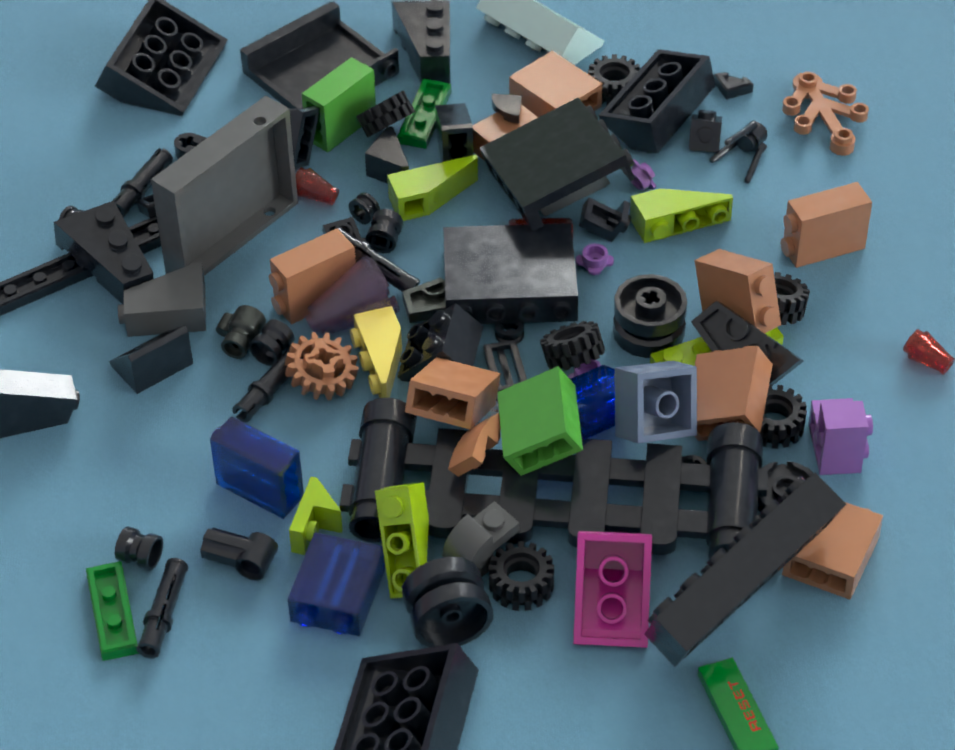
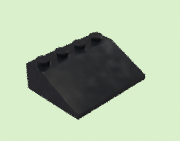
(161, 59)
(409, 700)

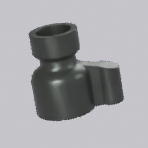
(240, 330)

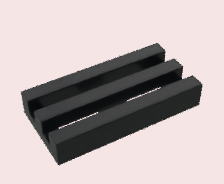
(499, 348)

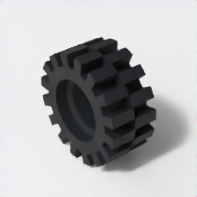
(613, 69)
(385, 113)
(791, 298)
(572, 345)
(787, 429)
(519, 592)

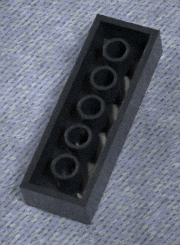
(748, 565)

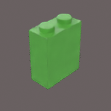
(341, 98)
(539, 421)

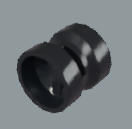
(384, 230)
(269, 345)
(139, 548)

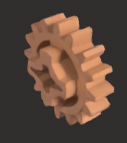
(320, 365)

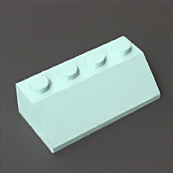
(541, 27)

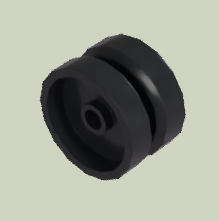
(649, 314)
(447, 602)

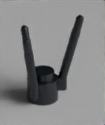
(748, 139)

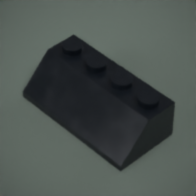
(659, 99)

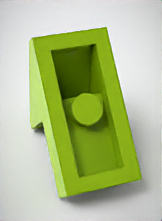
(315, 512)

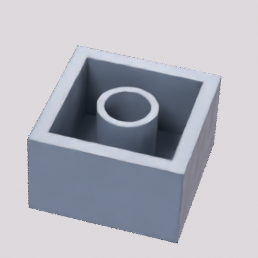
(655, 401)

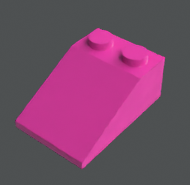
(612, 589)

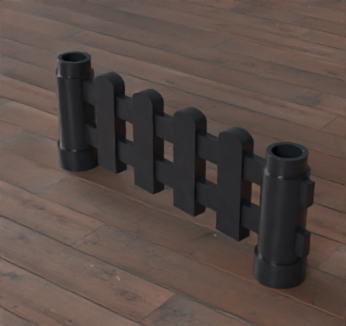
(730, 478)

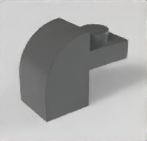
(481, 536)

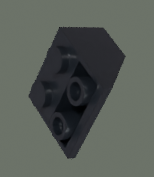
(446, 335)

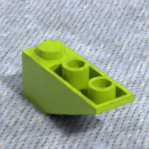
(427, 188)
(674, 212)
(403, 531)

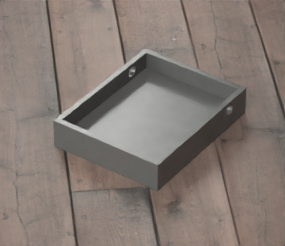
(224, 186)

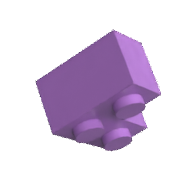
(839, 435)

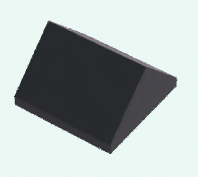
(155, 359)

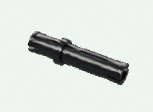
(135, 189)
(393, 274)
(261, 391)
(152, 638)

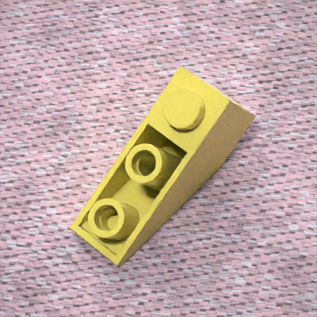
(380, 345)

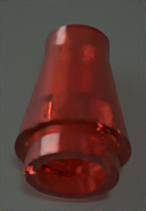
(315, 187)
(926, 350)

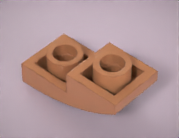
(471, 447)

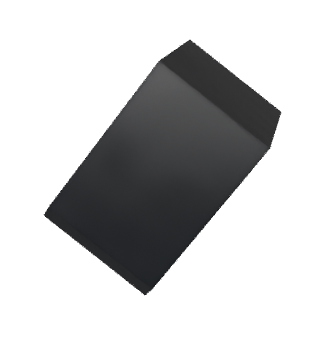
(385, 156)

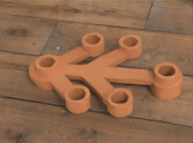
(810, 86)

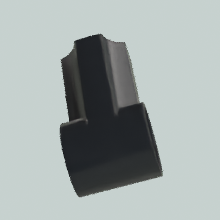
(248, 555)

